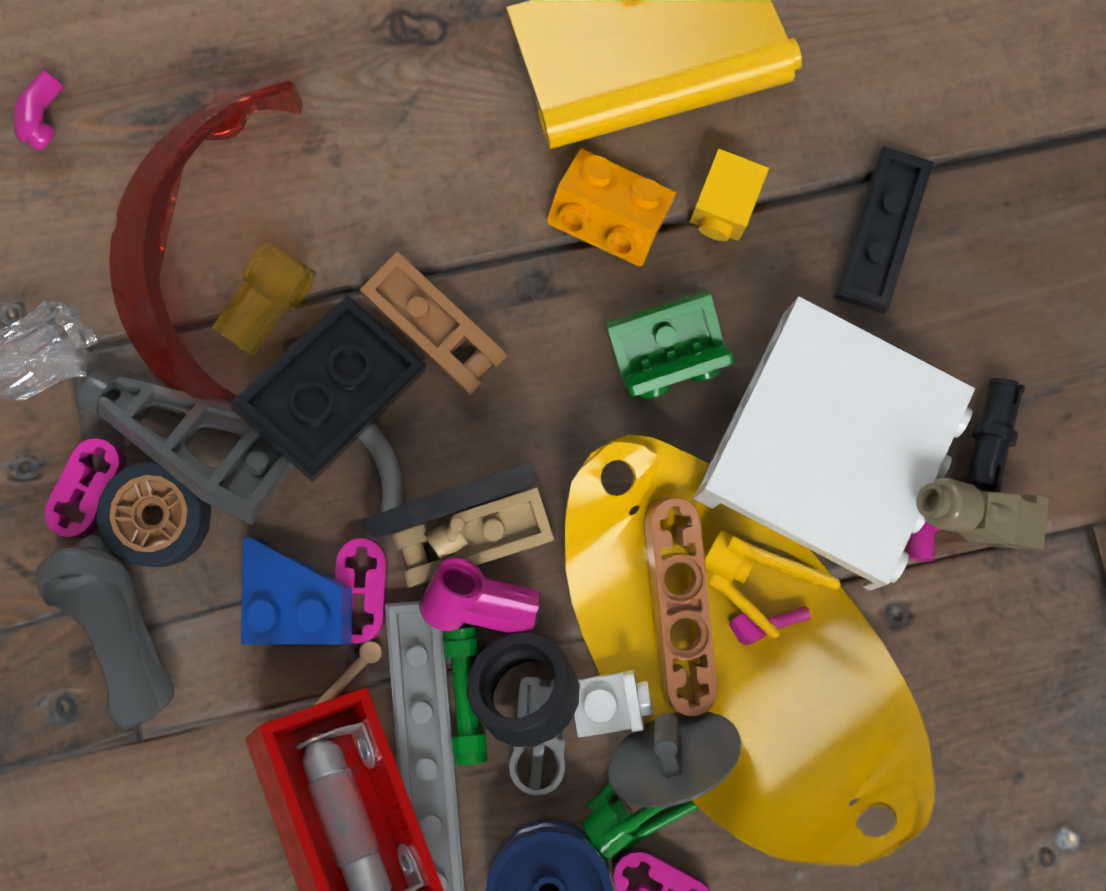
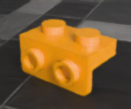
(610, 207)

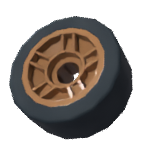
(125, 518)

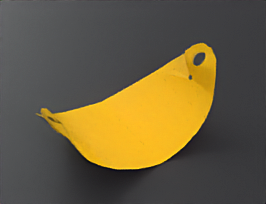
(813, 708)

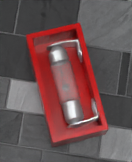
(341, 800)

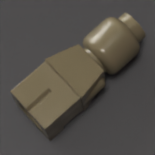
(985, 517)

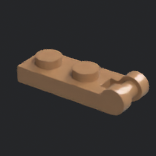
(431, 321)

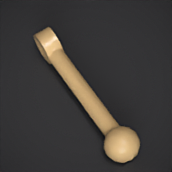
(369, 653)

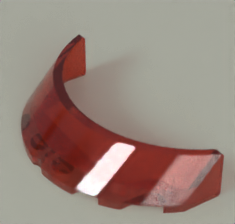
(144, 228)

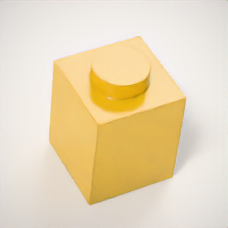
(728, 196)

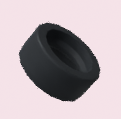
(496, 662)

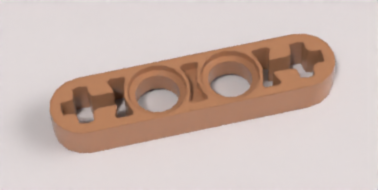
(690, 604)

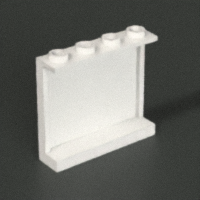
(838, 442)

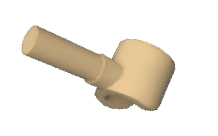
(446, 537)

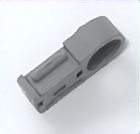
(532, 696)

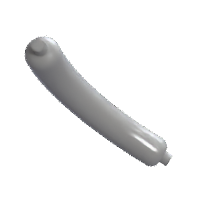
(387, 466)

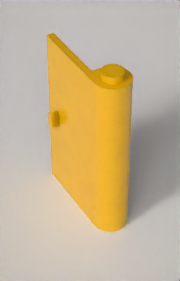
(645, 60)

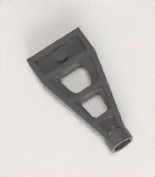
(240, 483)

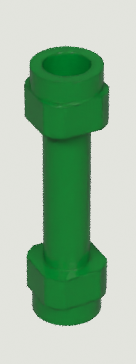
(469, 744)

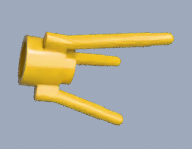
(734, 559)

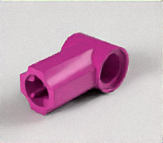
(463, 595)

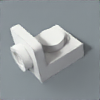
(612, 704)

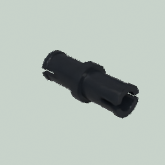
(995, 434)

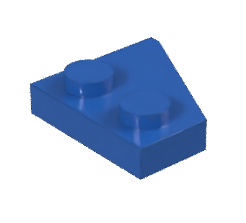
(290, 600)

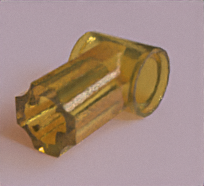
(270, 287)

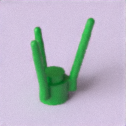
(619, 828)

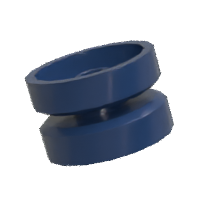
(548, 854)

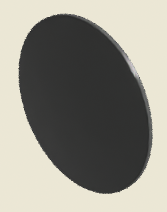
(674, 759)

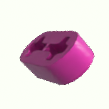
(73, 484)
(375, 585)
(658, 869)

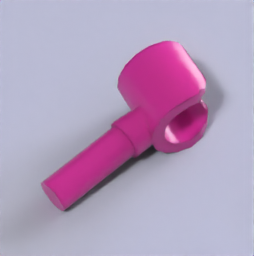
(748, 632)

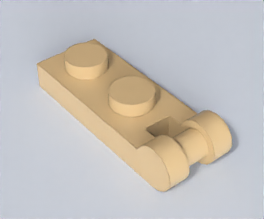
(489, 529)

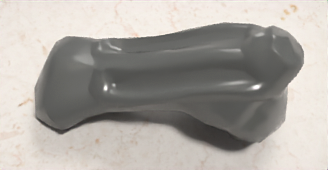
(102, 598)

